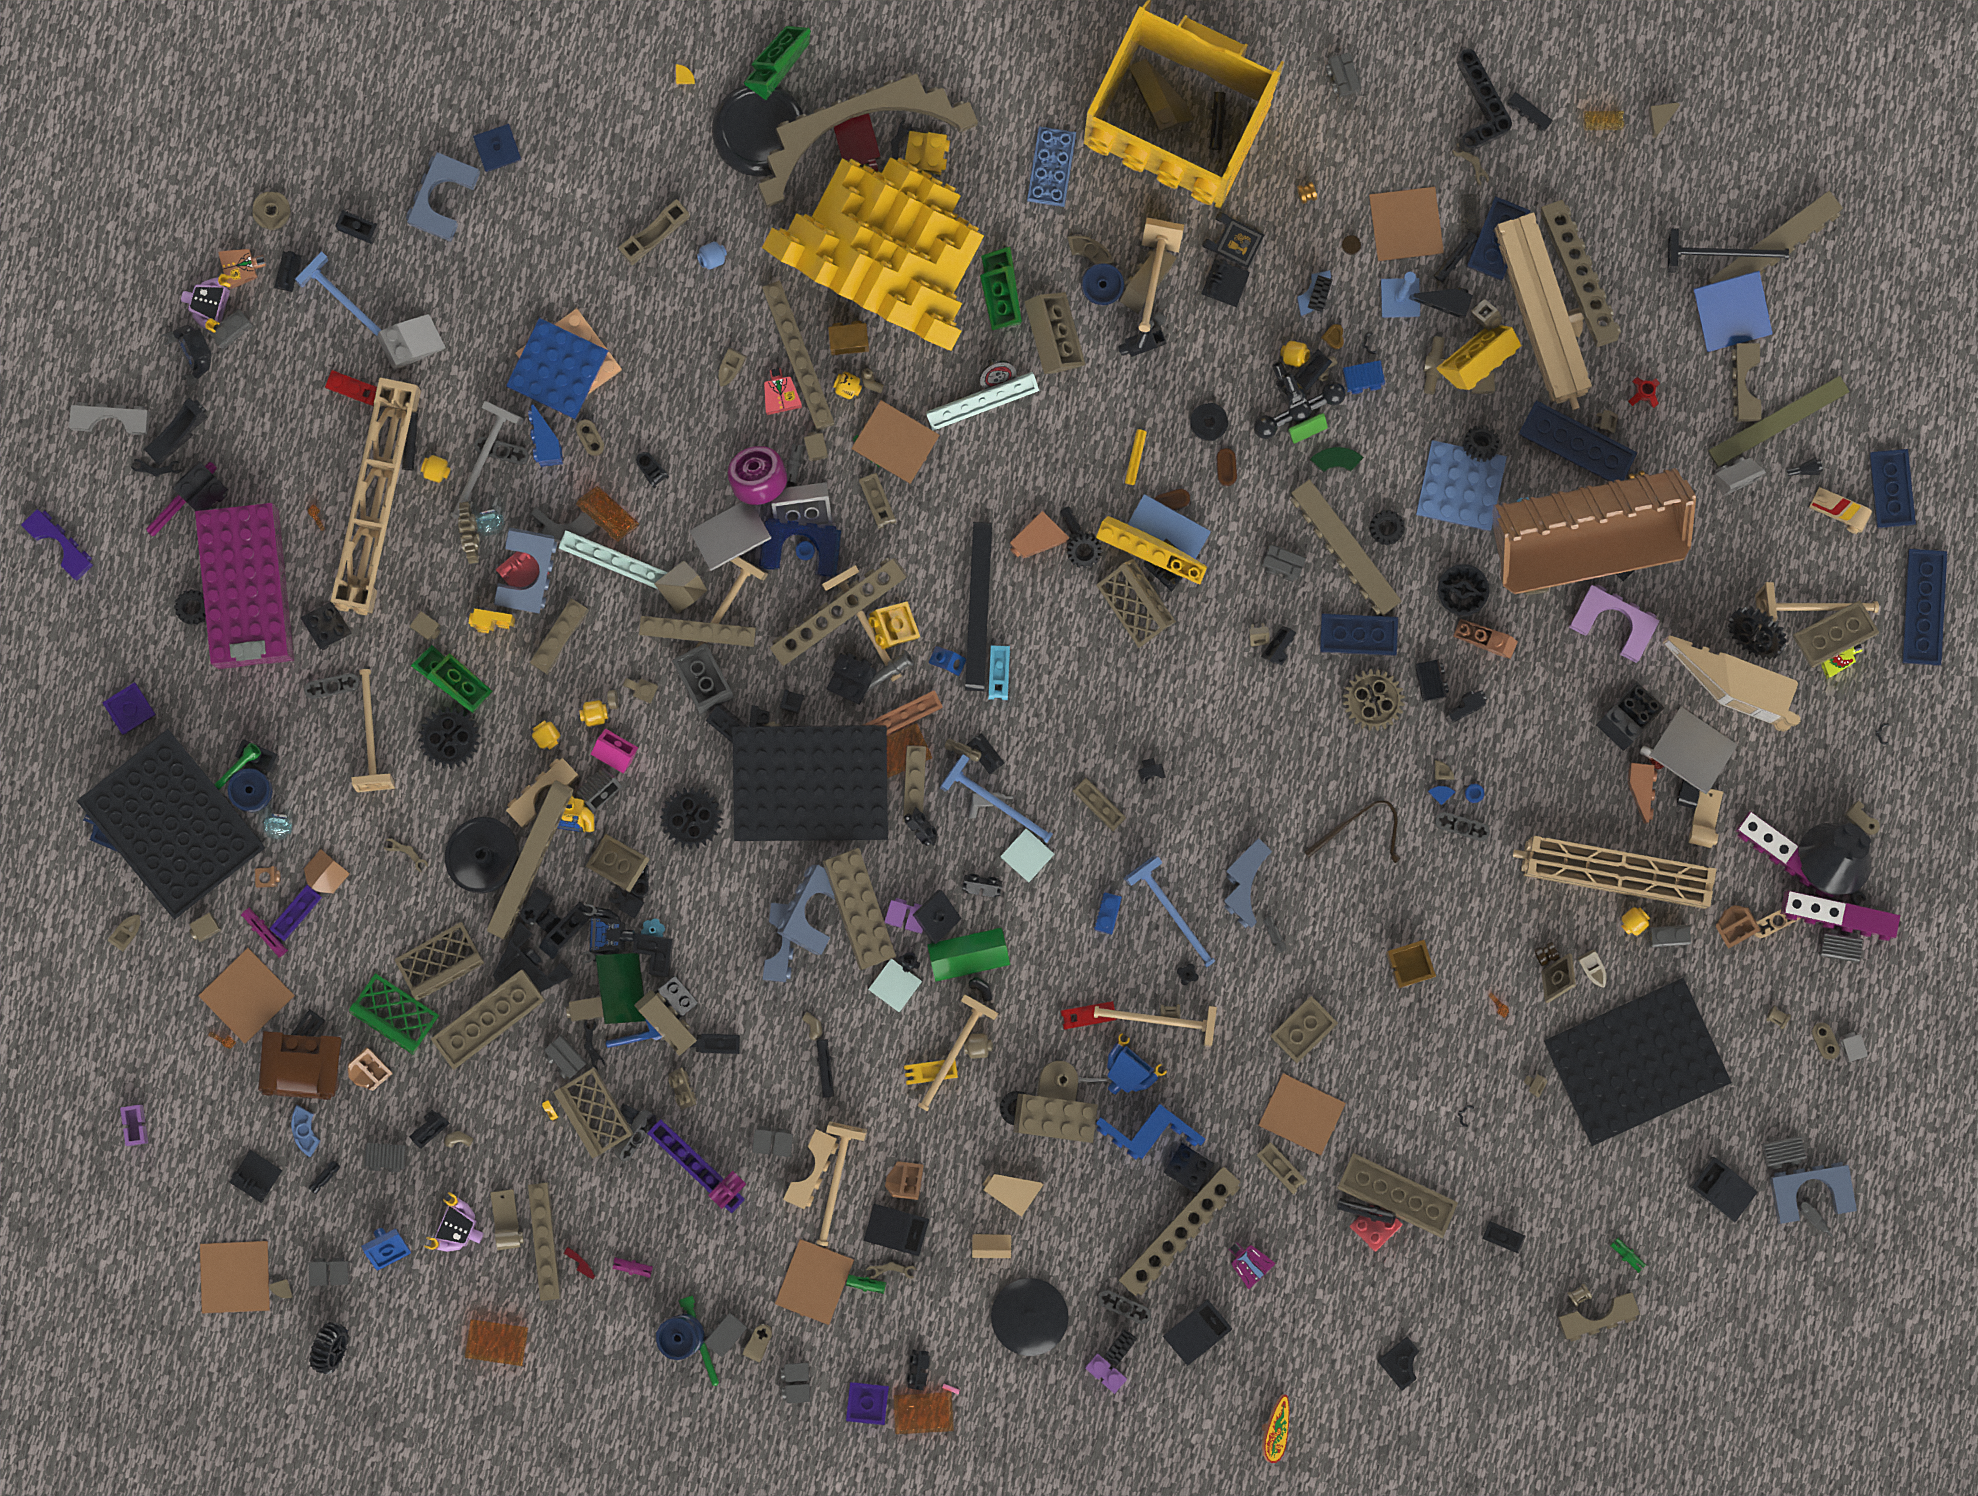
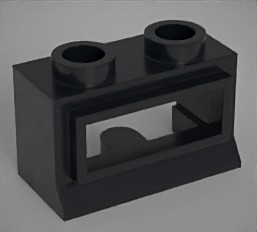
(266, 760)

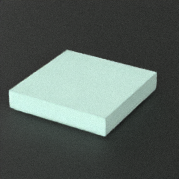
(1027, 855)
(895, 985)

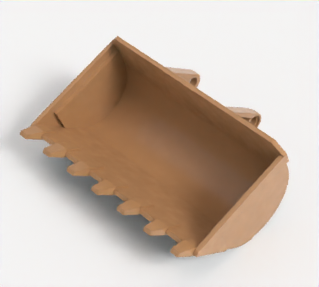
(1594, 531)

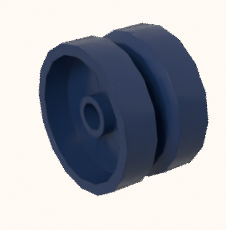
(1105, 273)
(261, 793)
(680, 1337)

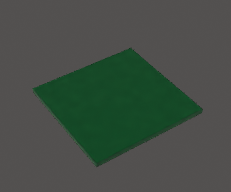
(620, 987)

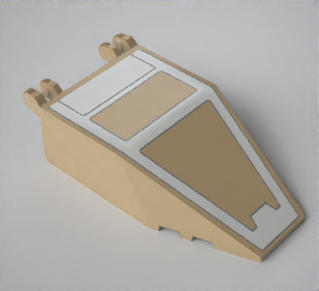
(1739, 683)

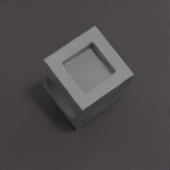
(1853, 1047)

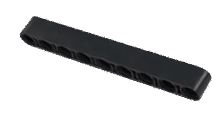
(978, 606)

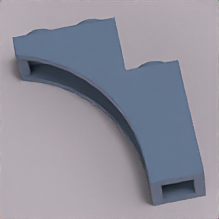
(1243, 873)

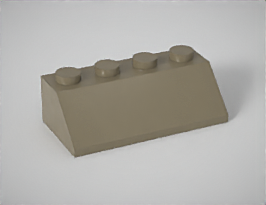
(1054, 332)

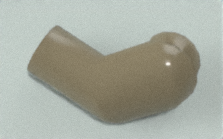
(869, 381)
(456, 1137)

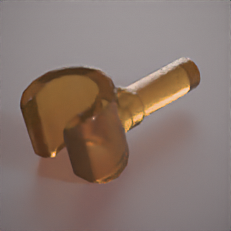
(313, 511)
(1503, 1009)
(228, 1042)

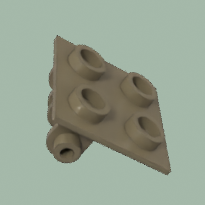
(678, 1081)

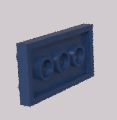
(1486, 254)
(1892, 488)
(1358, 634)

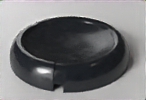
(747, 127)

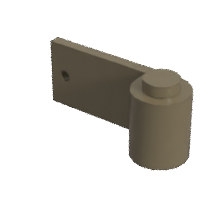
(506, 1220)

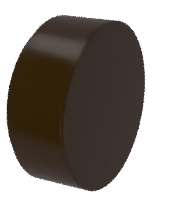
(1351, 245)

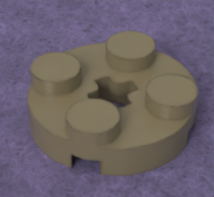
(271, 221)

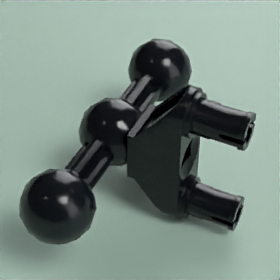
(1294, 396)

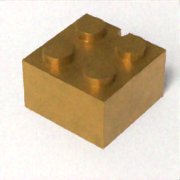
(848, 338)
(1411, 964)

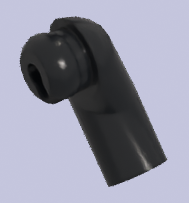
(982, 986)

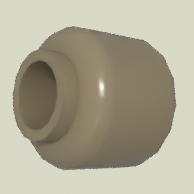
(978, 1045)

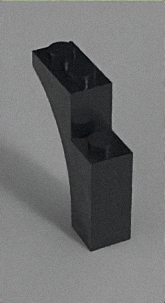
(177, 431)

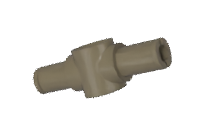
(1432, 361)

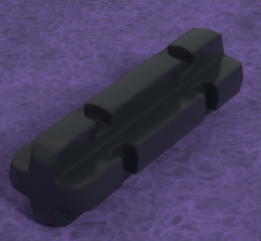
(1071, 520)
(324, 1177)

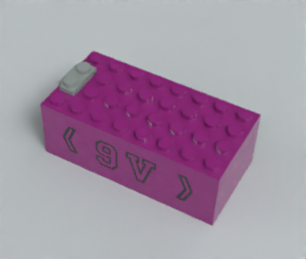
(244, 586)

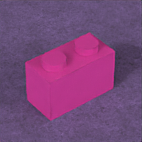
(614, 751)

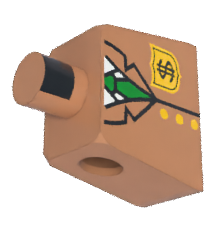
(240, 266)

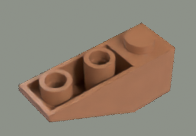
(1486, 638)
(1640, 784)

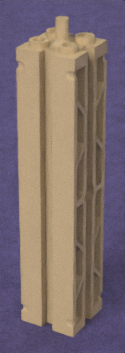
(1543, 309)
(1617, 871)

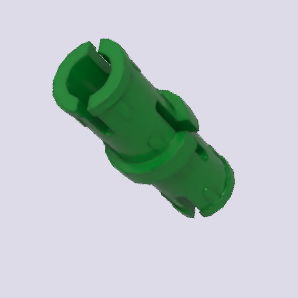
(1628, 1255)
(866, 1284)

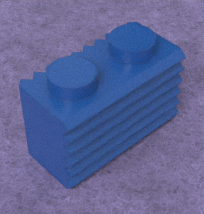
(1363, 376)
(1107, 913)

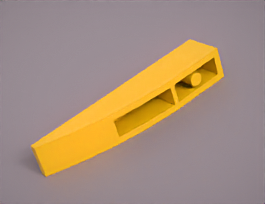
(1150, 549)

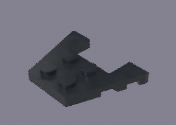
(515, 960)

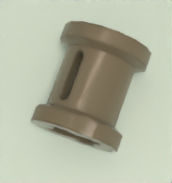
(1170, 1011)
(1778, 1017)
(1579, 1295)

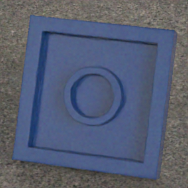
(385, 1248)

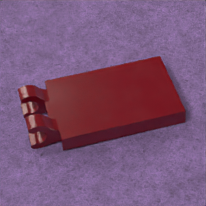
(858, 141)

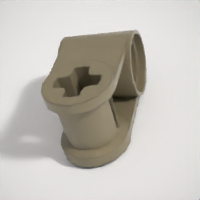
(757, 1346)

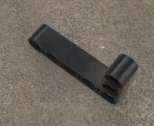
(1484, 102)

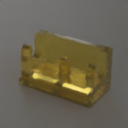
(1603, 120)

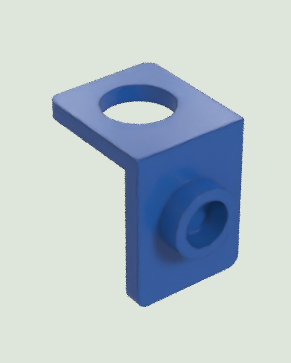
(945, 659)

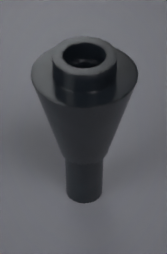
(1810, 467)

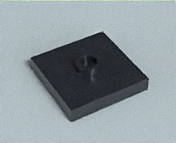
(937, 916)

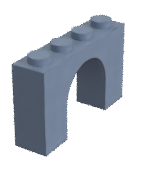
(441, 170)
(529, 597)
(794, 924)
(1786, 1186)

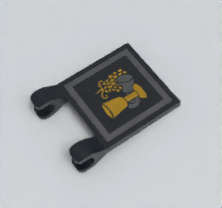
(1237, 241)

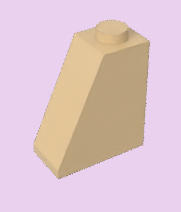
(1012, 1192)

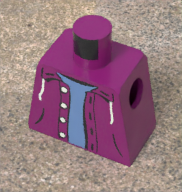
(1250, 1264)

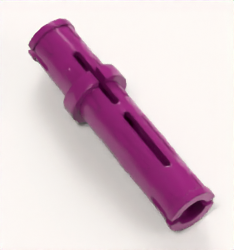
(249, 916)

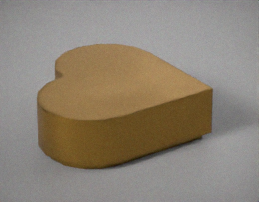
(1333, 336)

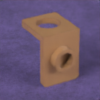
(275, 877)

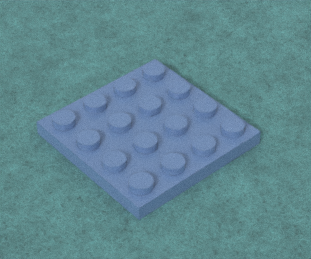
(1459, 487)

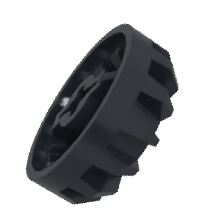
(1480, 593)

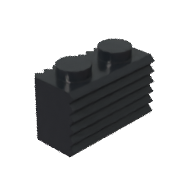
(357, 227)
(1431, 680)

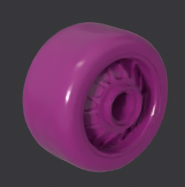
(757, 475)

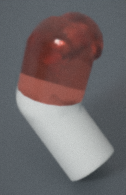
(1646, 751)

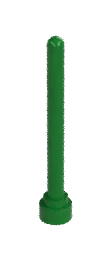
(250, 753)
(688, 1304)

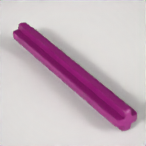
(171, 509)

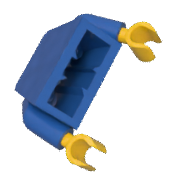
(1129, 1070)

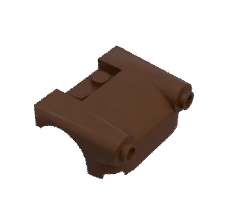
(299, 1065)

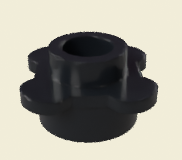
(910, 956)
(1186, 979)

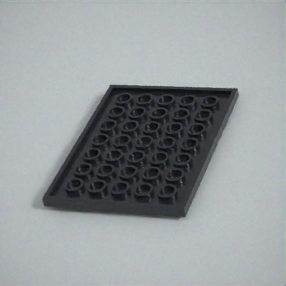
(810, 783)
(171, 824)
(1637, 1061)

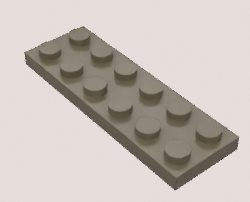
(859, 908)
(488, 1019)
(1397, 1195)

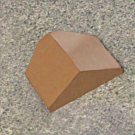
(324, 873)
(1737, 925)
(368, 1070)
(905, 1180)

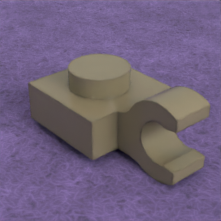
(643, 690)

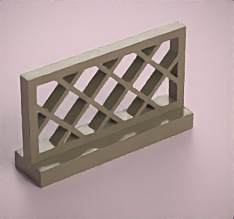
(1145, 595)
(443, 977)
(582, 1124)

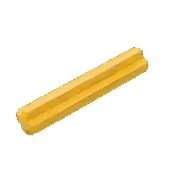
(1135, 457)

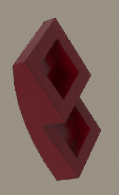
(583, 1267)

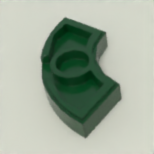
(1336, 457)

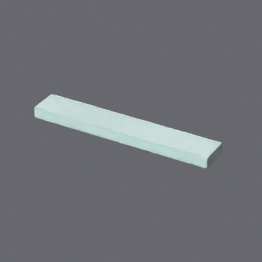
(982, 401)
(610, 559)

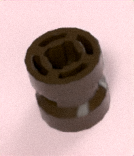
(1547, 954)

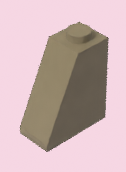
(585, 1009)

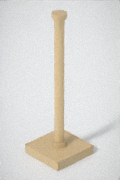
(1165, 237)
(746, 570)
(841, 581)
(1766, 602)
(372, 781)
(978, 1010)
(1207, 1025)
(846, 1133)

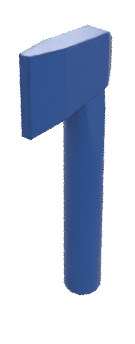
(653, 1033)

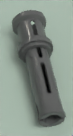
(894, 667)

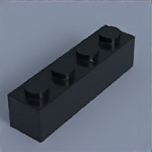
(1528, 110)

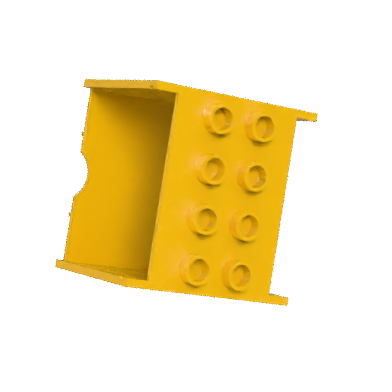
(1198, 49)

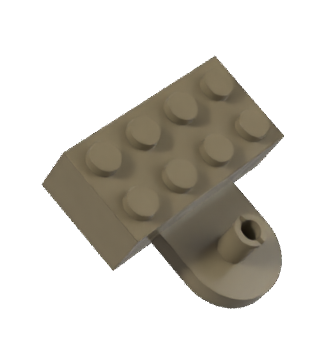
(1055, 1108)

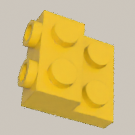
(927, 151)
(486, 620)
(893, 625)

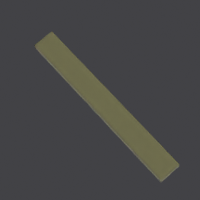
(1778, 421)

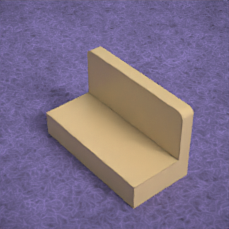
(991, 1246)

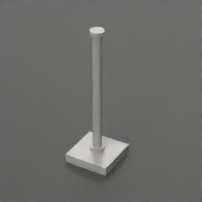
(501, 416)

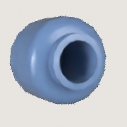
(711, 255)

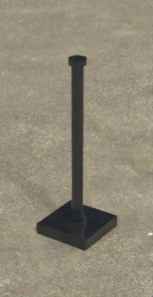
(1675, 251)

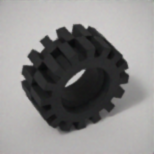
(1320, 293)
(1478, 451)
(1389, 516)
(1084, 560)
(181, 603)
(1004, 1106)
(1120, 1347)

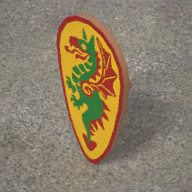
(1276, 1431)

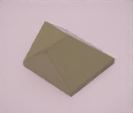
(681, 586)
(1558, 978)

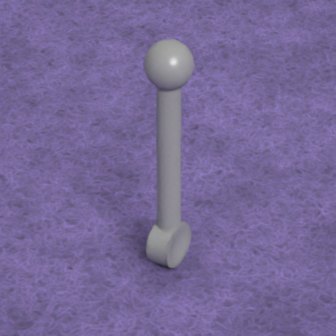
(1080, 1080)

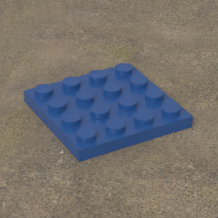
(557, 368)

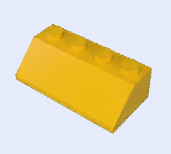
(1479, 356)

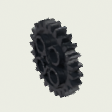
(1769, 639)
(462, 749)
(706, 827)

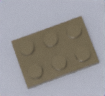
(617, 862)
(1304, 1029)

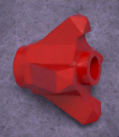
(1645, 392)

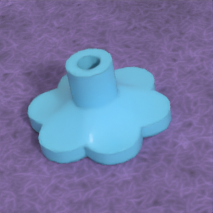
(655, 924)

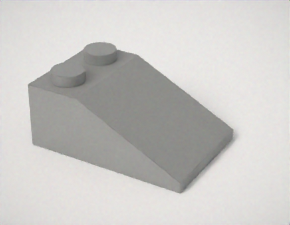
(410, 341)
(1737, 476)

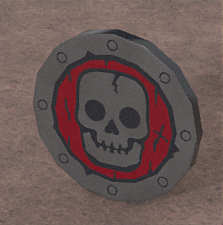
(996, 373)

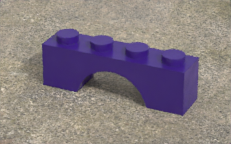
(41, 527)

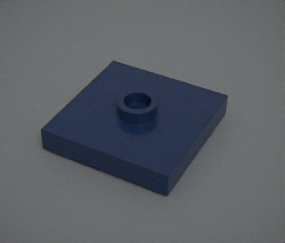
(497, 148)

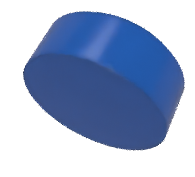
(805, 550)
(1474, 793)

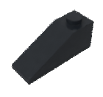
(1450, 301)
(565, 931)

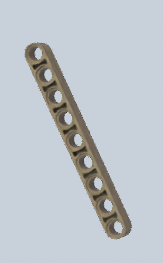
(530, 860)

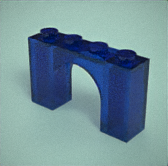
(825, 540)

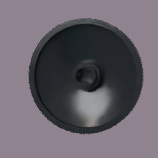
(481, 855)
(1029, 1316)

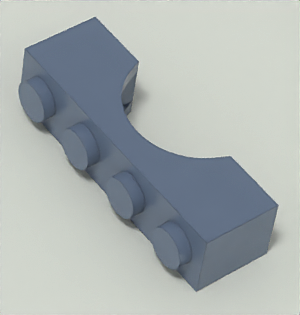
(777, 967)

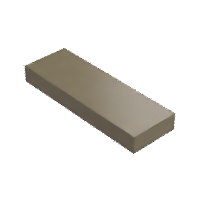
(1099, 804)

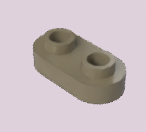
(590, 438)
(1825, 1041)

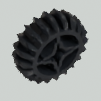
(329, 1348)

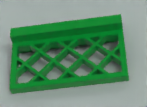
(383, 1027)

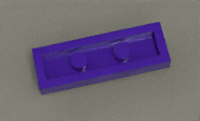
(295, 913)

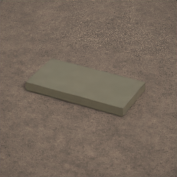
(1835, 634)

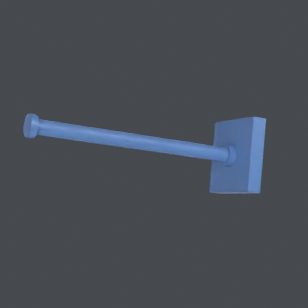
(313, 271)
(1396, 295)
(957, 775)
(1144, 872)

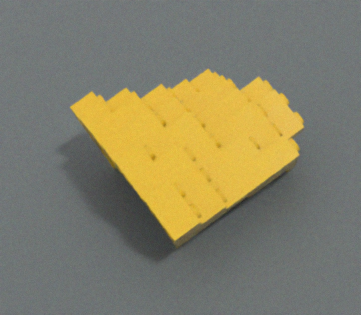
(886, 246)

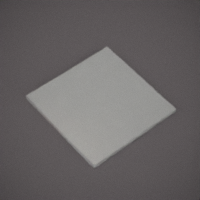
(729, 534)
(1693, 750)

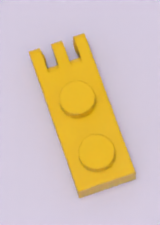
(928, 1071)

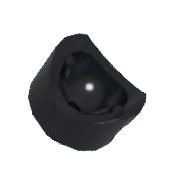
(1150, 769)

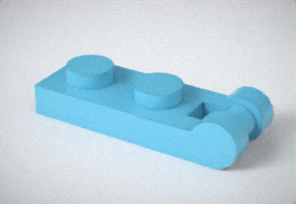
(999, 671)

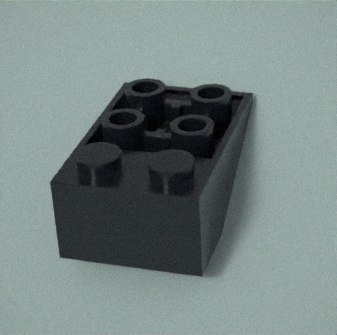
(1630, 716)
(1723, 1189)
(896, 1229)
(1197, 1332)

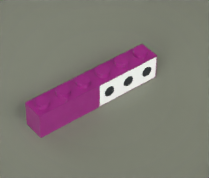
(1775, 845)
(1840, 914)

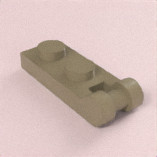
(877, 500)
(1281, 1167)

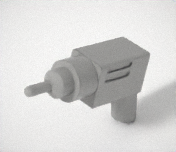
(979, 801)

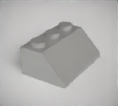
(804, 505)

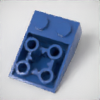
(548, 448)

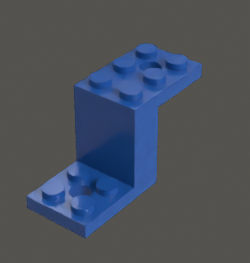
(1149, 1132)

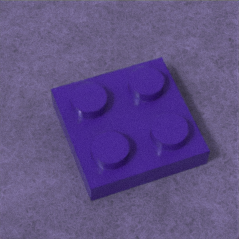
(129, 708)
(867, 1403)

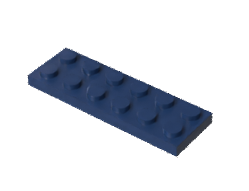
(1577, 443)
(1924, 607)

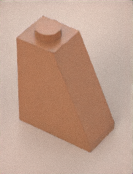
(1037, 537)

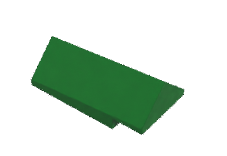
(777, 60)
(1000, 289)
(452, 678)
(968, 954)

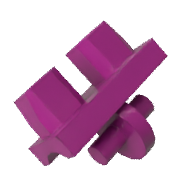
(727, 1189)

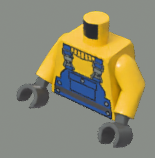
(578, 818)

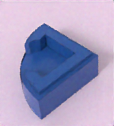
(1441, 793)

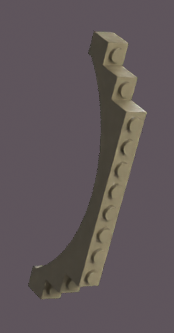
(893, 96)

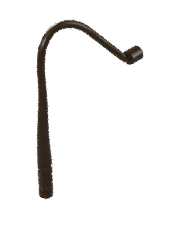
(1319, 844)

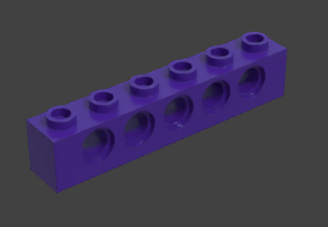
(690, 1161)

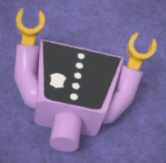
(208, 301)
(456, 1227)

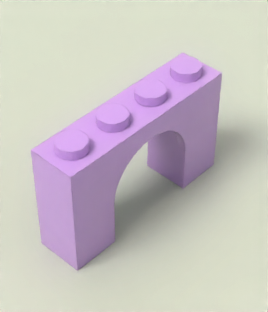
(1641, 624)

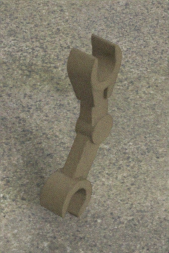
(1474, 160)
(408, 850)
(890, 1266)

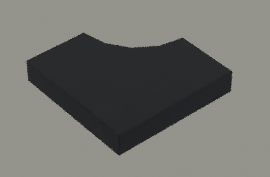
(1399, 1363)

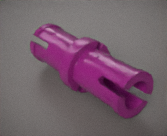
(632, 1267)

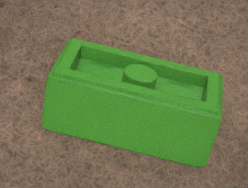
(1308, 428)

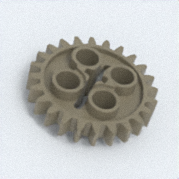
(467, 526)
(1357, 706)

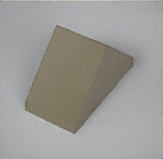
(1660, 115)

